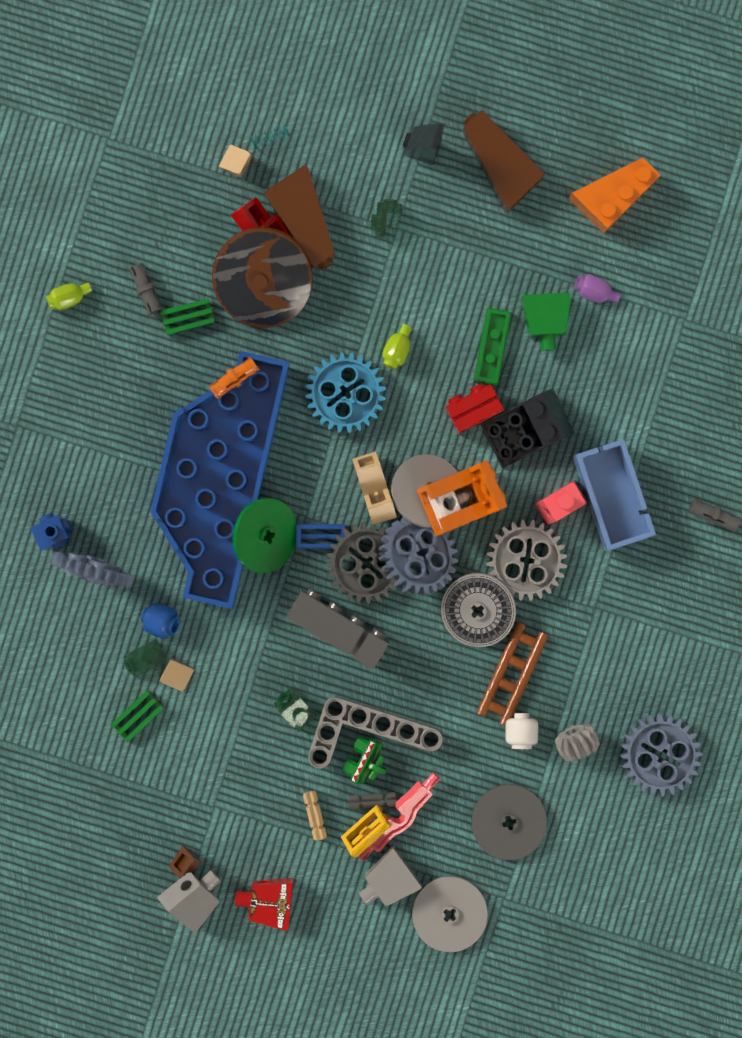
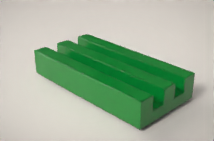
(208, 311)
(122, 730)

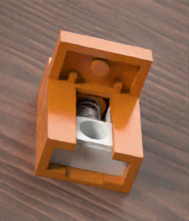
(479, 490)

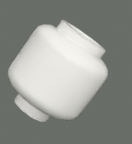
(521, 731)

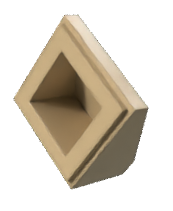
(235, 160)
(176, 675)

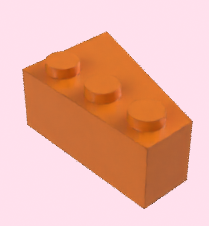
(614, 194)

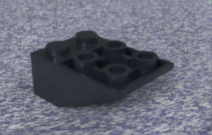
(527, 428)

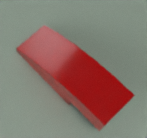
(254, 215)

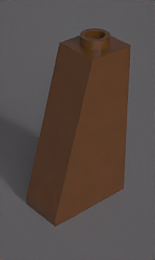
(501, 160)
(300, 211)

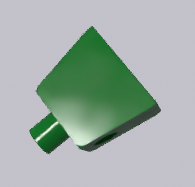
(546, 317)

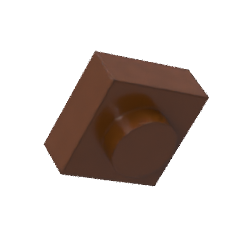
(184, 862)

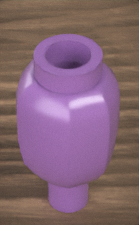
(595, 289)

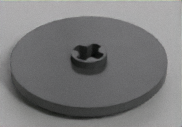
(519, 805)

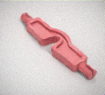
(408, 807)

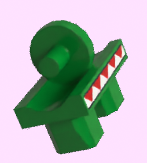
(369, 764)

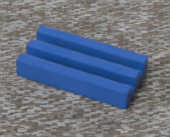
(299, 536)

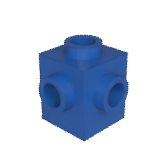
(43, 532)

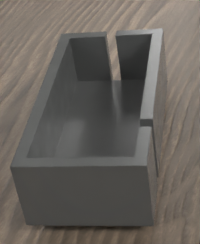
(338, 629)

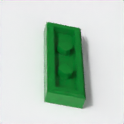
(492, 346)

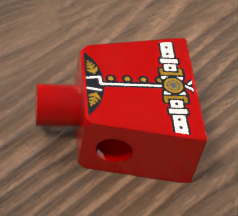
(268, 902)

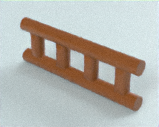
(509, 659)

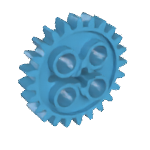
(331, 374)

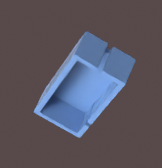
(613, 495)

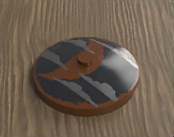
(262, 277)

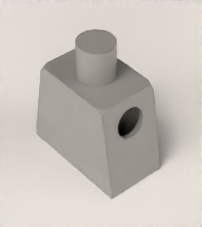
(390, 879)
(191, 899)

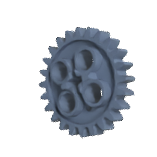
(399, 561)
(92, 569)
(650, 774)

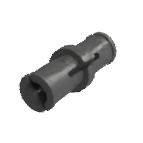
(146, 288)
(714, 515)

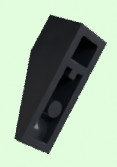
(424, 142)

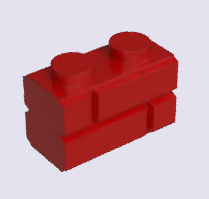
(473, 408)

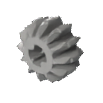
(577, 742)

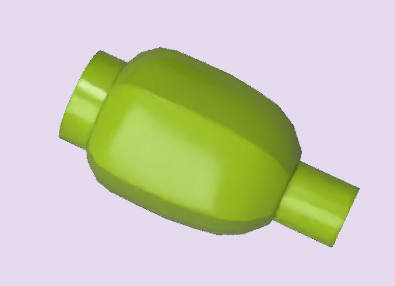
(67, 295)
(397, 348)

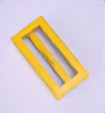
(367, 834)

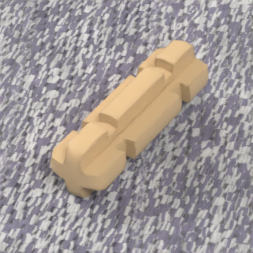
(314, 815)

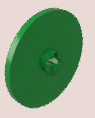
(251, 527)

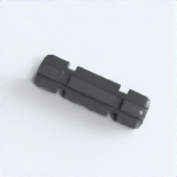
(372, 800)

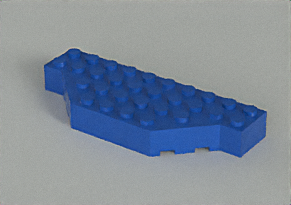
(213, 472)

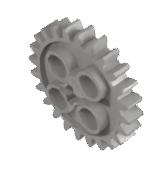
(549, 563)

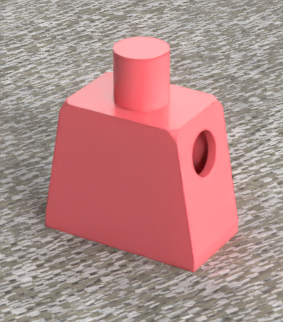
(560, 503)

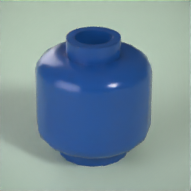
(160, 620)

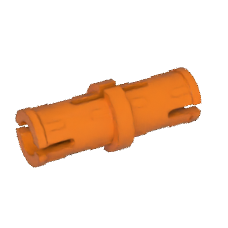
(233, 378)

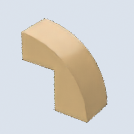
(374, 488)

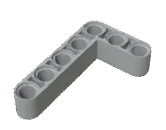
(369, 725)

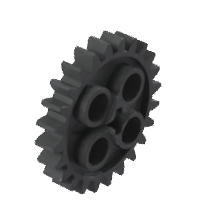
(350, 580)

